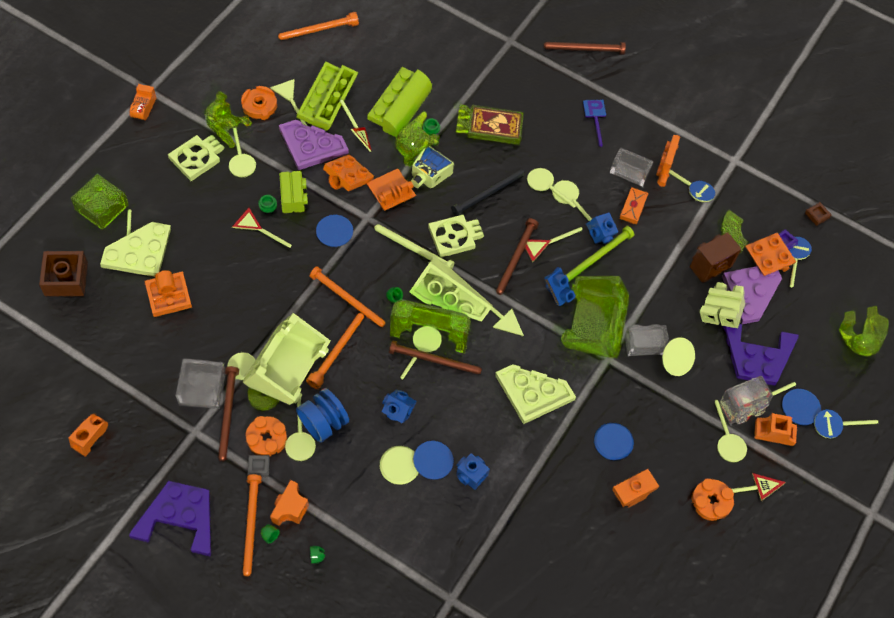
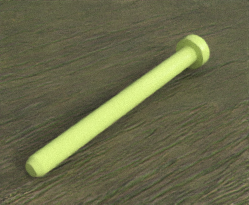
(410, 245)

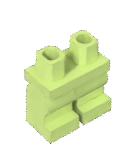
(723, 305)

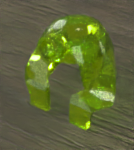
(220, 118)
(412, 139)
(870, 341)

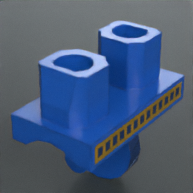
(558, 286)

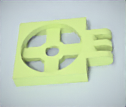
(209, 147)
(470, 230)

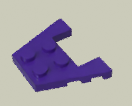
(758, 360)
(181, 507)

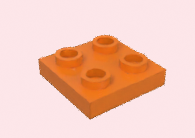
(347, 173)
(167, 293)

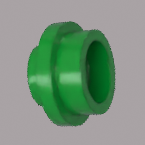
(431, 126)
(267, 203)

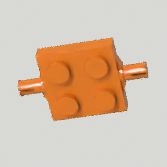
(666, 160)

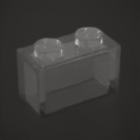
(631, 166)
(646, 340)

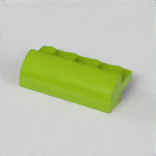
(325, 95)
(400, 100)

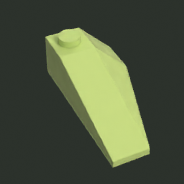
(448, 290)

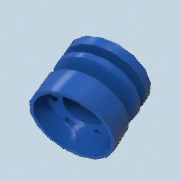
(325, 413)

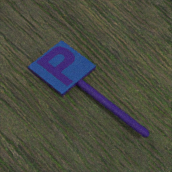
(595, 109)

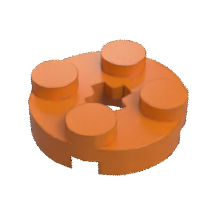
(259, 111)
(266, 425)
(702, 503)

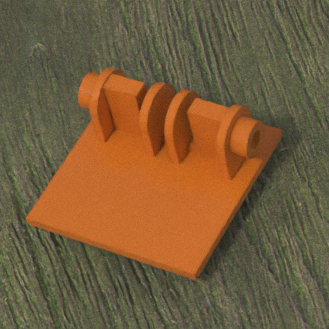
(391, 189)
(771, 254)

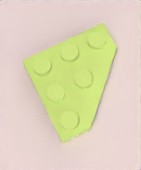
(139, 251)
(533, 392)

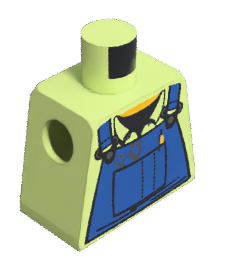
(431, 168)

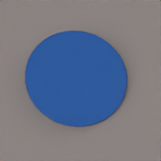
(334, 230)
(801, 406)
(613, 441)
(433, 460)

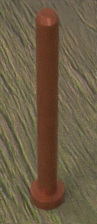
(590, 47)
(531, 225)
(433, 358)
(232, 372)

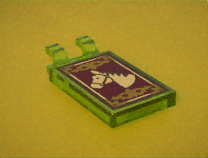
(490, 124)

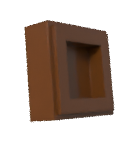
(818, 213)

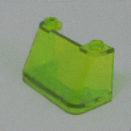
(407, 313)
(598, 316)

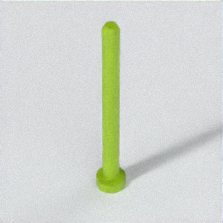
(627, 232)

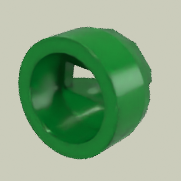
(396, 292)
(269, 533)
(317, 554)

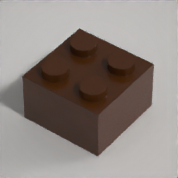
(715, 257)
(63, 273)

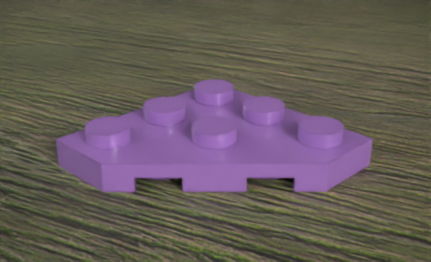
(311, 144)
(757, 290)

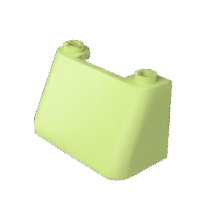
(287, 360)

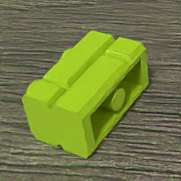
(292, 192)

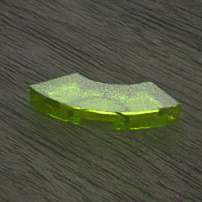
(732, 225)

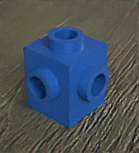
(602, 228)
(398, 406)
(472, 471)

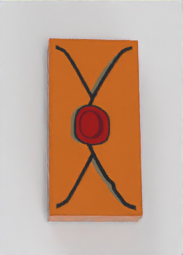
(633, 205)

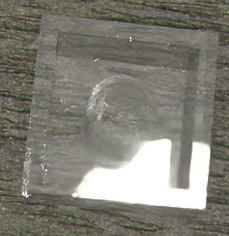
(200, 383)
(746, 400)

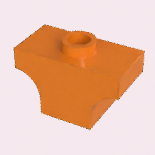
(776, 429)
(635, 488)
(289, 505)

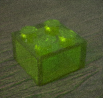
(99, 201)

